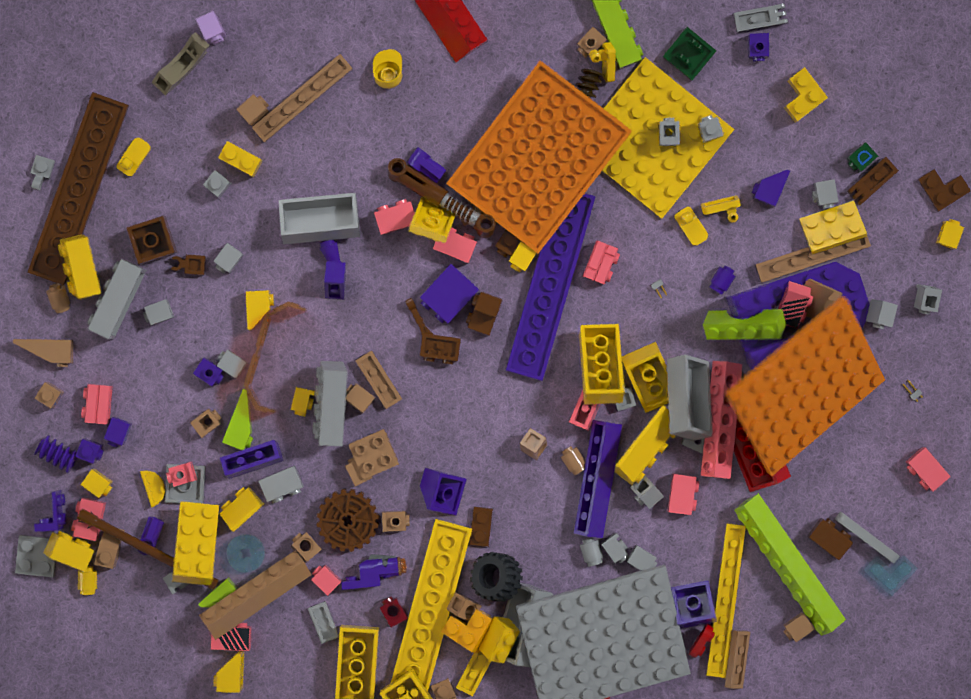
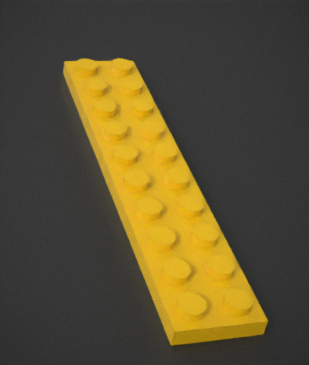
(431, 599)

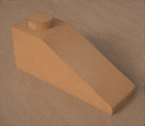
(51, 350)

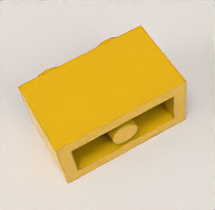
(240, 159)
(499, 639)

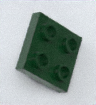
(689, 53)

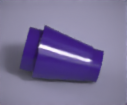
(330, 250)

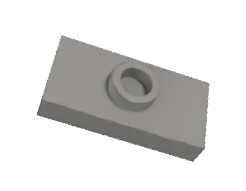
(323, 622)

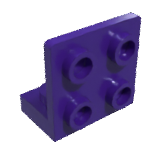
(59, 518)

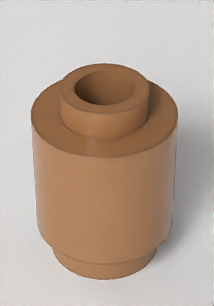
(58, 298)
(573, 460)

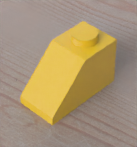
(257, 305)

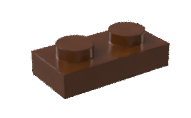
(481, 526)

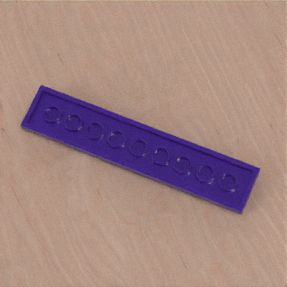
(549, 293)

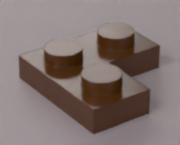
(941, 194)

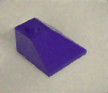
(442, 491)

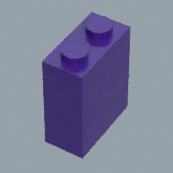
(448, 294)

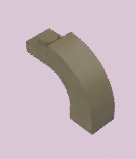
(181, 65)

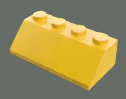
(645, 448)

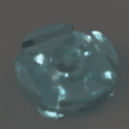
(248, 563)

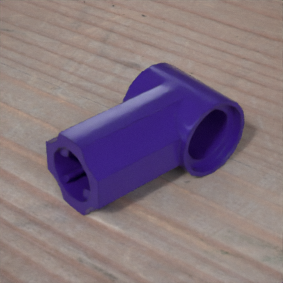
(422, 162)
(152, 531)

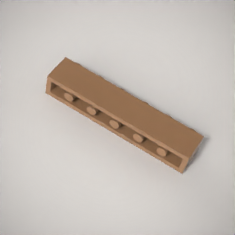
(255, 595)

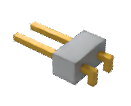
(914, 395)

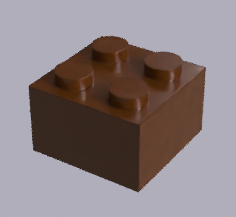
(151, 240)

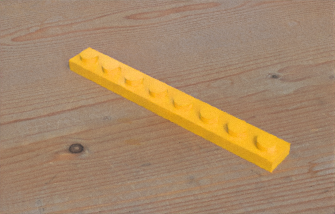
(726, 600)

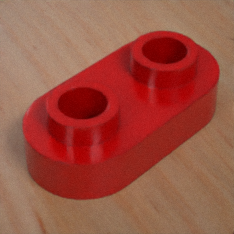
(705, 635)

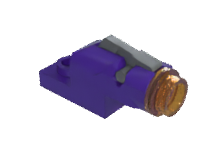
(375, 568)

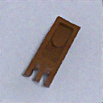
(873, 180)

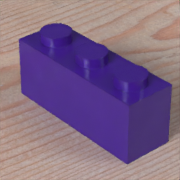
(251, 459)

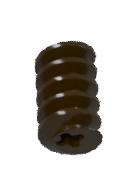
(589, 82)

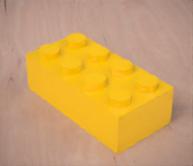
(601, 364)
(195, 543)
(357, 662)

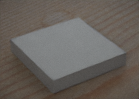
(186, 492)

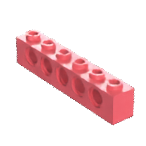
(720, 446)

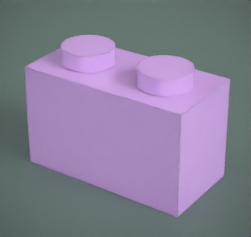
(211, 28)

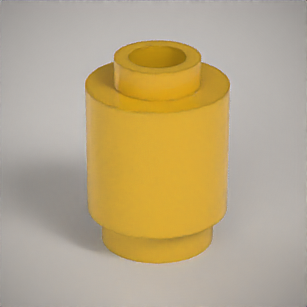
(87, 581)

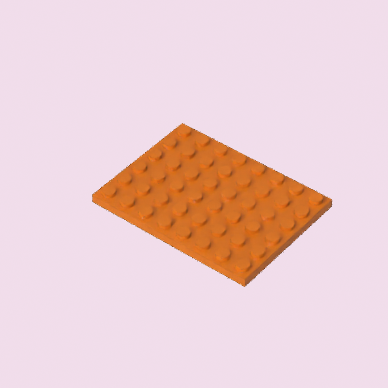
(539, 156)
(806, 386)

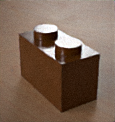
(830, 538)

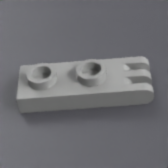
(759, 18)

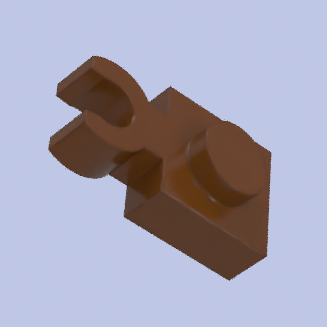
(193, 264)

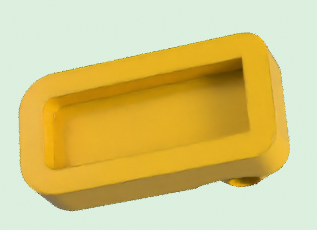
(607, 56)
(133, 156)
(728, 204)
(691, 226)

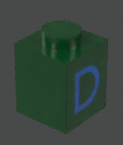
(861, 158)

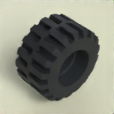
(483, 576)

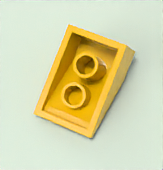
(648, 376)

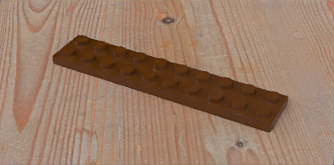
(79, 184)

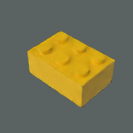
(79, 266)

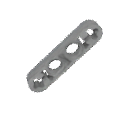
(867, 537)

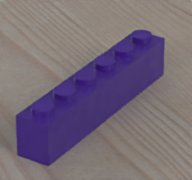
(597, 479)

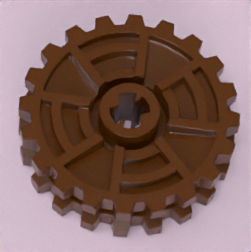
(361, 514)

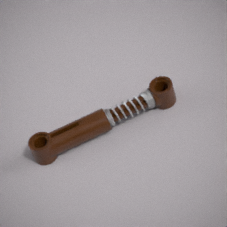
(439, 196)

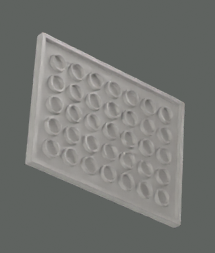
(604, 637)

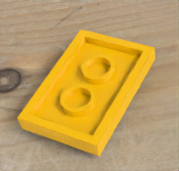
(432, 221)
(833, 227)

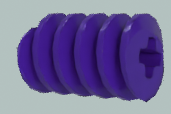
(56, 454)

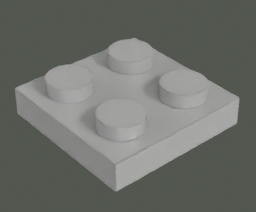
(31, 557)

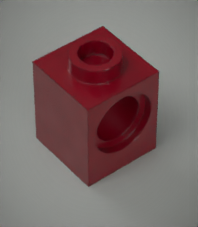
(393, 619)

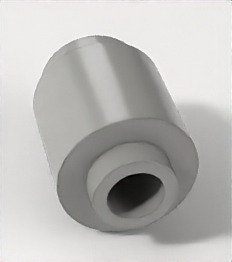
(591, 551)

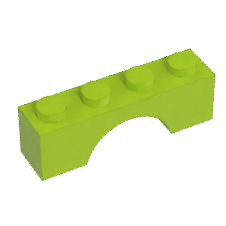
(765, 325)

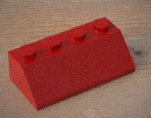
(453, 26)
(751, 465)

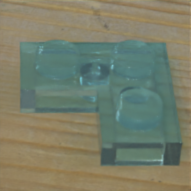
(890, 578)

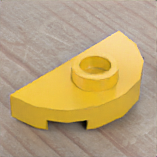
(154, 487)

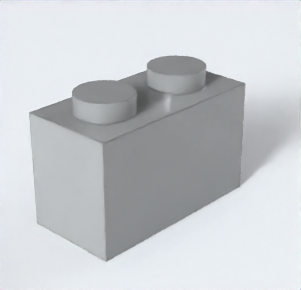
(281, 484)

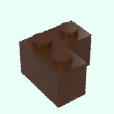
(484, 313)

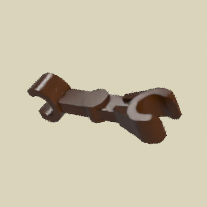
(419, 320)

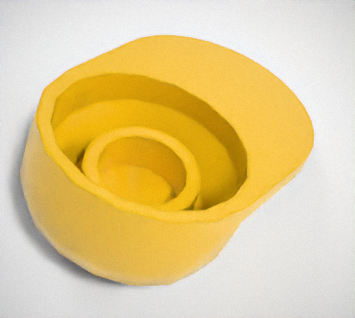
(387, 68)

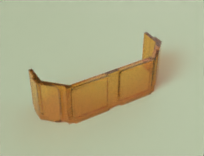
(255, 358)

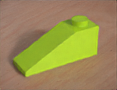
(240, 428)

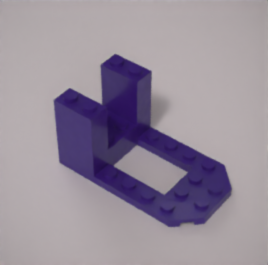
(755, 300)

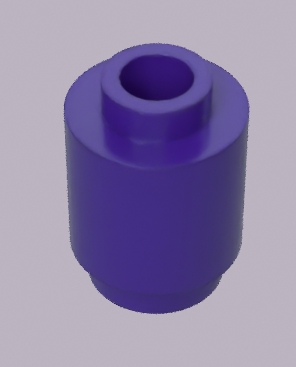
(722, 279)

